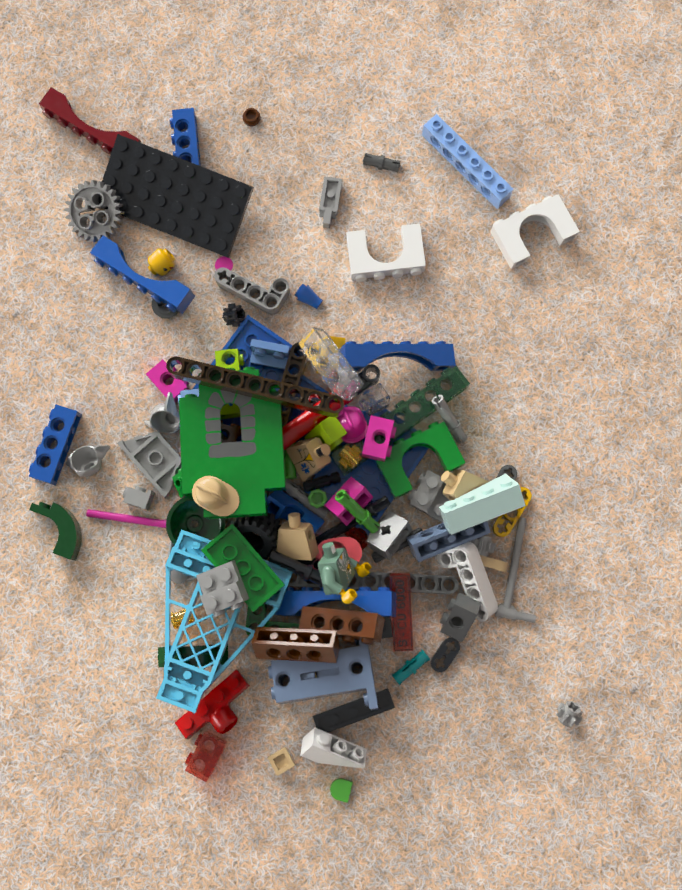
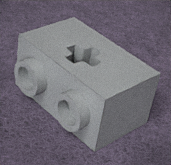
(390, 535)

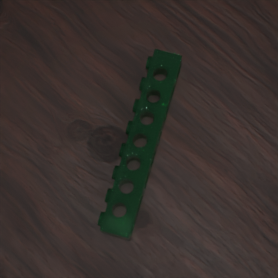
(457, 383)

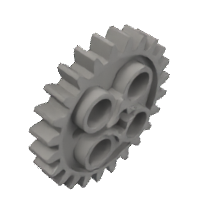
(90, 193)

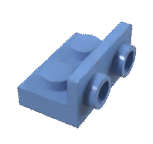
(269, 354)

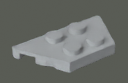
(154, 459)

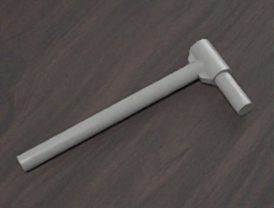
(507, 610)

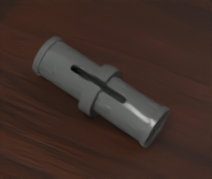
(381, 162)

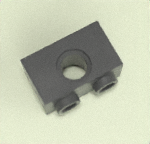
(460, 616)

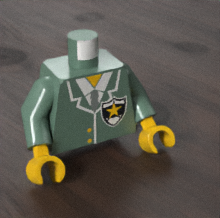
(338, 570)

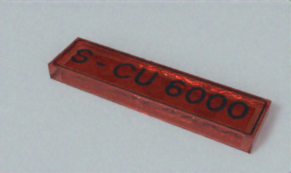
(402, 622)

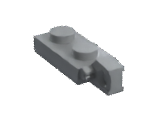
(330, 200)

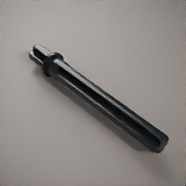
(341, 528)

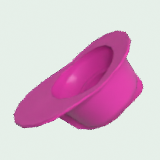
(354, 424)

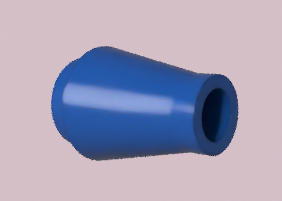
(308, 296)

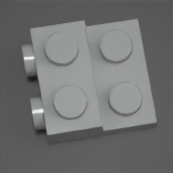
(429, 495)
(222, 589)

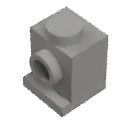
(138, 497)

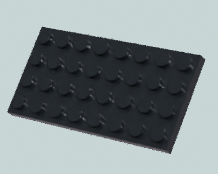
(176, 195)

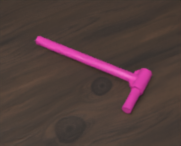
(126, 518)

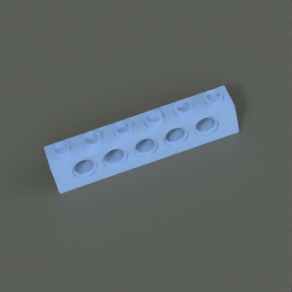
(467, 161)

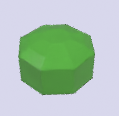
(317, 498)

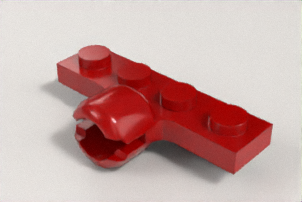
(215, 707)

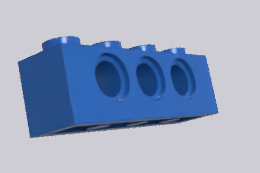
(181, 120)
(57, 455)

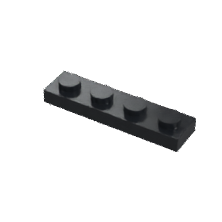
(352, 712)

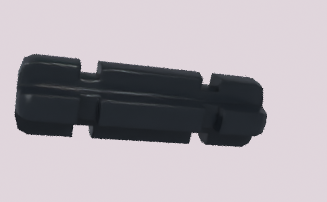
(322, 481)

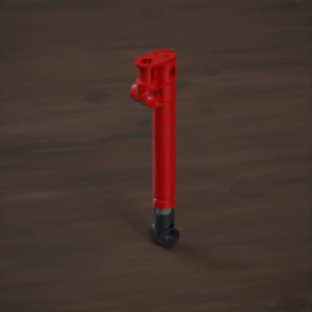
(308, 420)

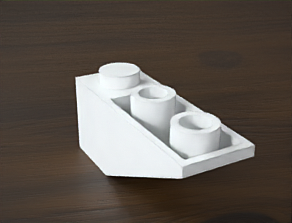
(332, 750)

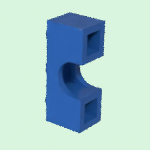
(282, 504)

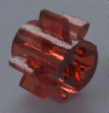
(358, 534)

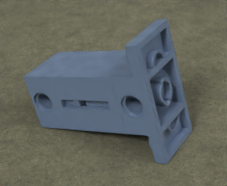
(324, 679)

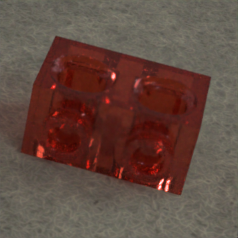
(209, 757)

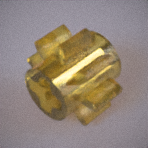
(350, 456)

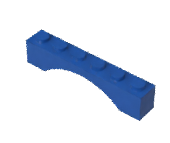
(172, 293)
(433, 356)
(378, 601)

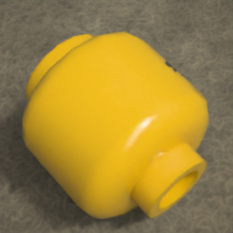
(161, 262)

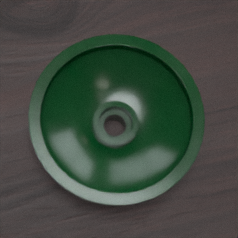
(182, 515)

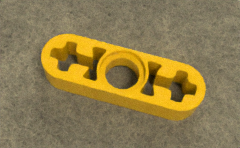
(508, 526)

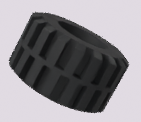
(265, 527)

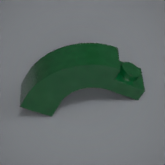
(68, 527)
(186, 651)

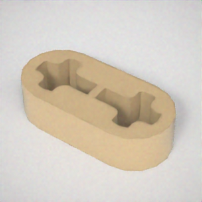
(494, 564)

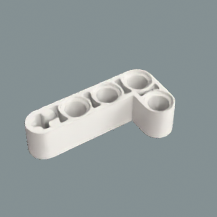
(472, 575)

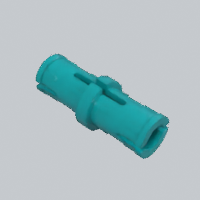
(410, 667)

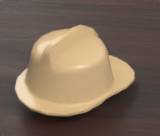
(215, 496)

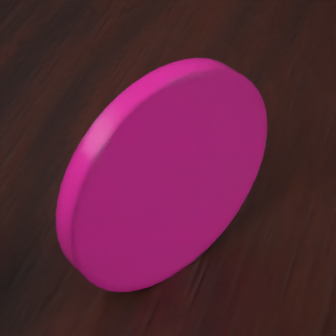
(224, 262)

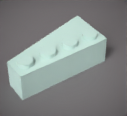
(482, 504)

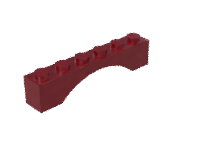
(57, 106)

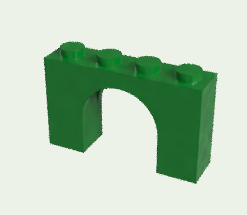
(436, 439)

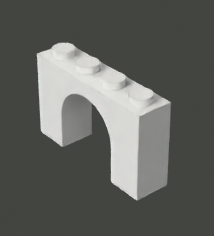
(550, 212)
(364, 266)

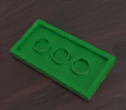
(256, 575)

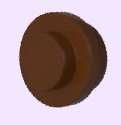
(251, 117)

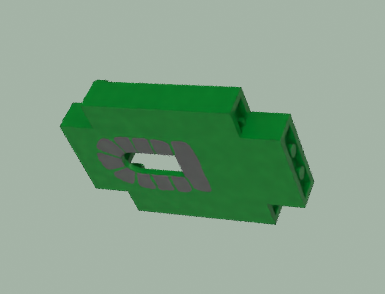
(247, 465)

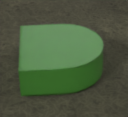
(341, 789)

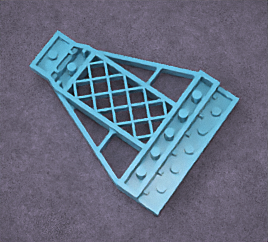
(183, 682)

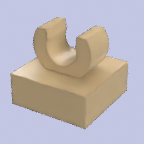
(281, 761)

